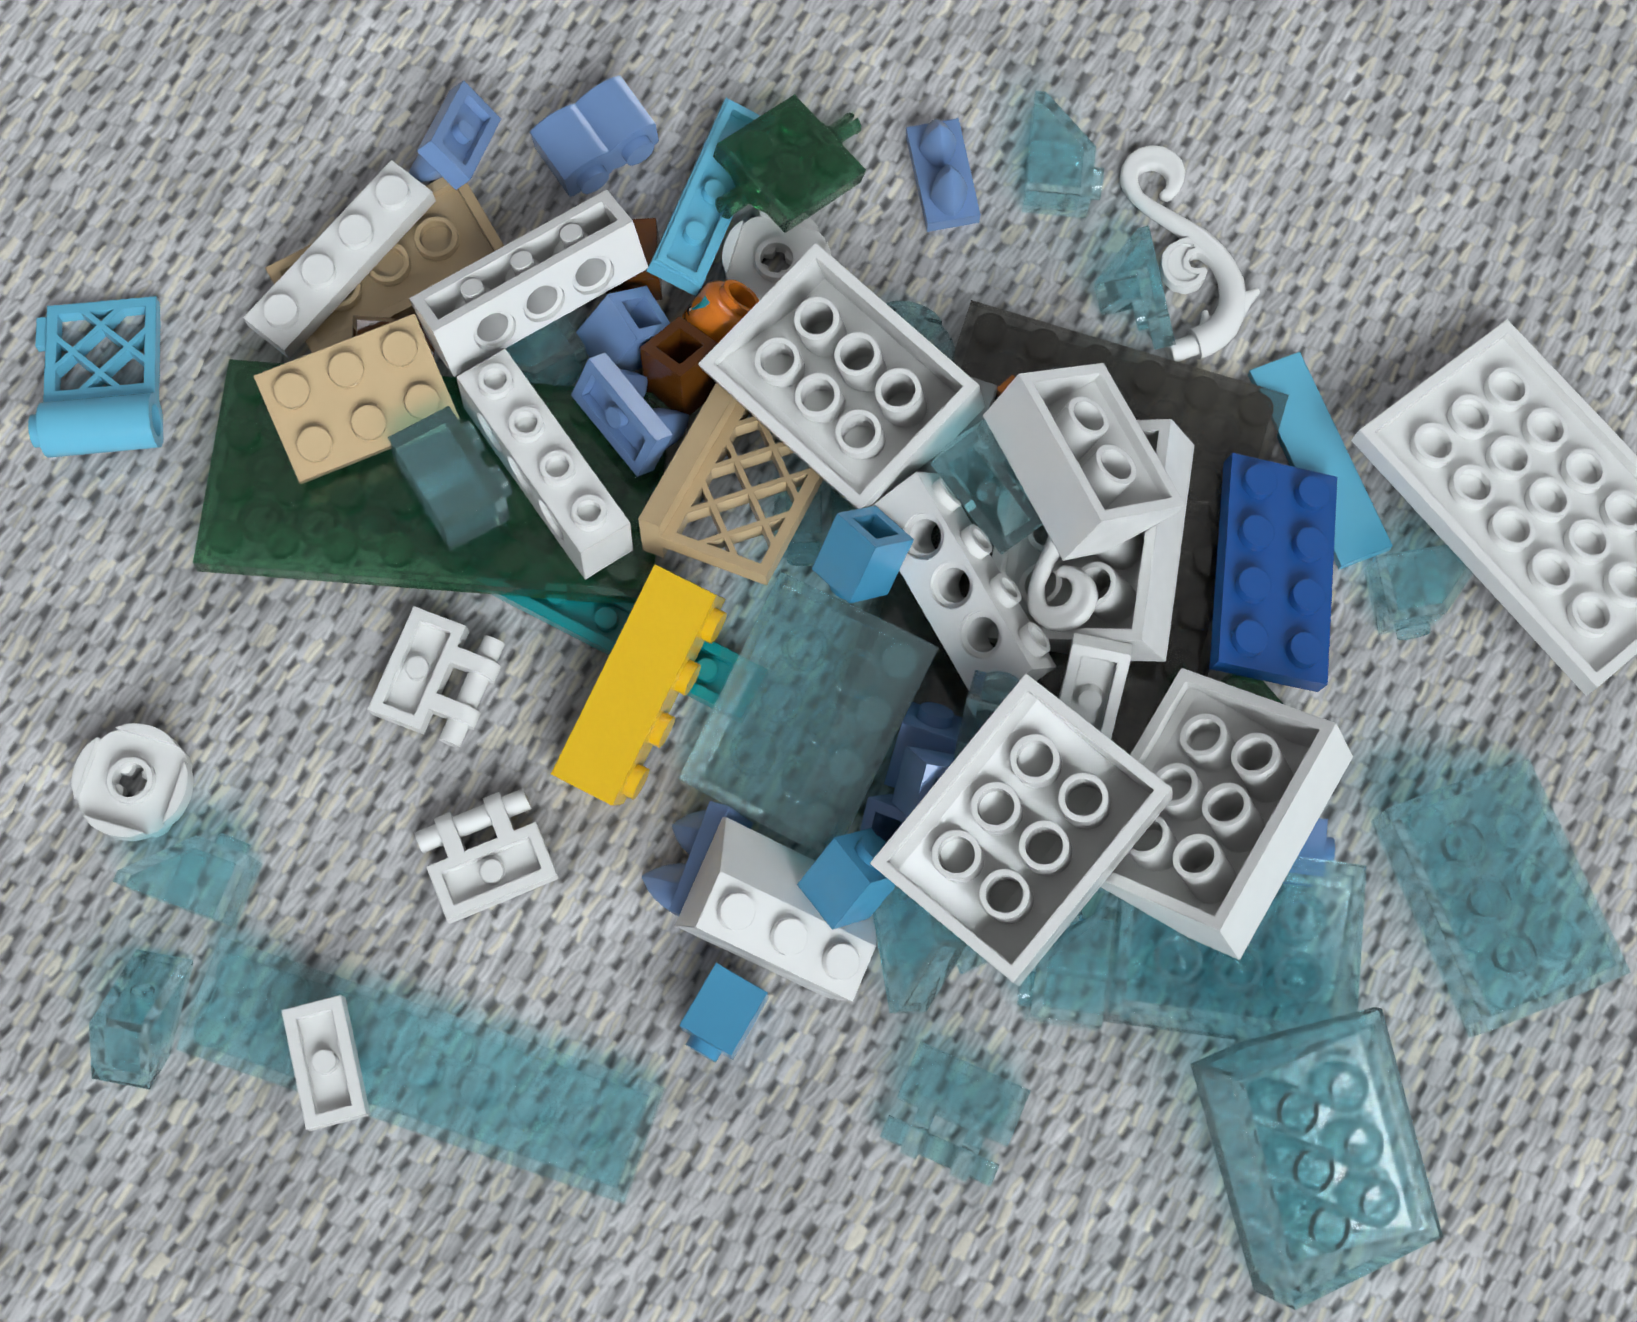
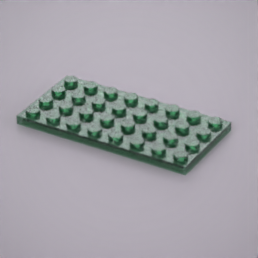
(372, 528)

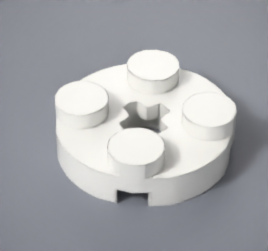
(760, 239)
(118, 754)

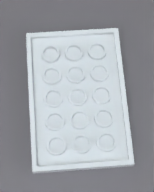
(1524, 495)

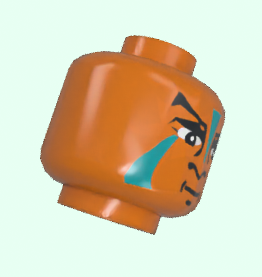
(720, 307)

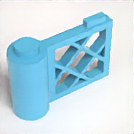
(98, 416)

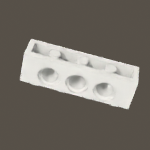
(530, 282)
(545, 464)
(935, 578)

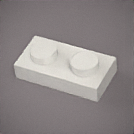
(1096, 679)
(325, 1063)

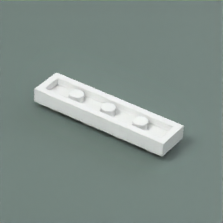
(339, 259)

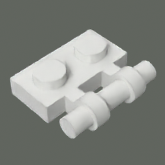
(420, 670)
(493, 870)

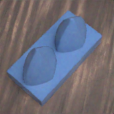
(456, 138)
(942, 174)
(621, 414)
(694, 832)

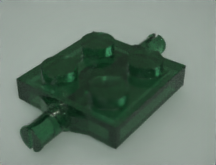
(788, 164)

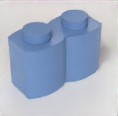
(595, 136)

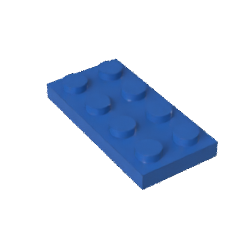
(1274, 573)

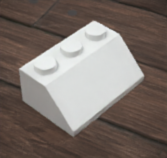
(1081, 458)
(753, 908)

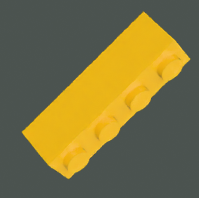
(639, 686)

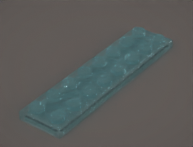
(435, 1072)

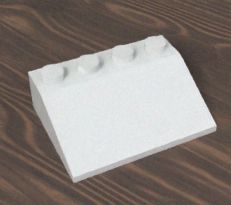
(843, 380)
(1131, 579)
(1242, 806)
(1022, 829)

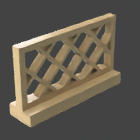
(689, 476)

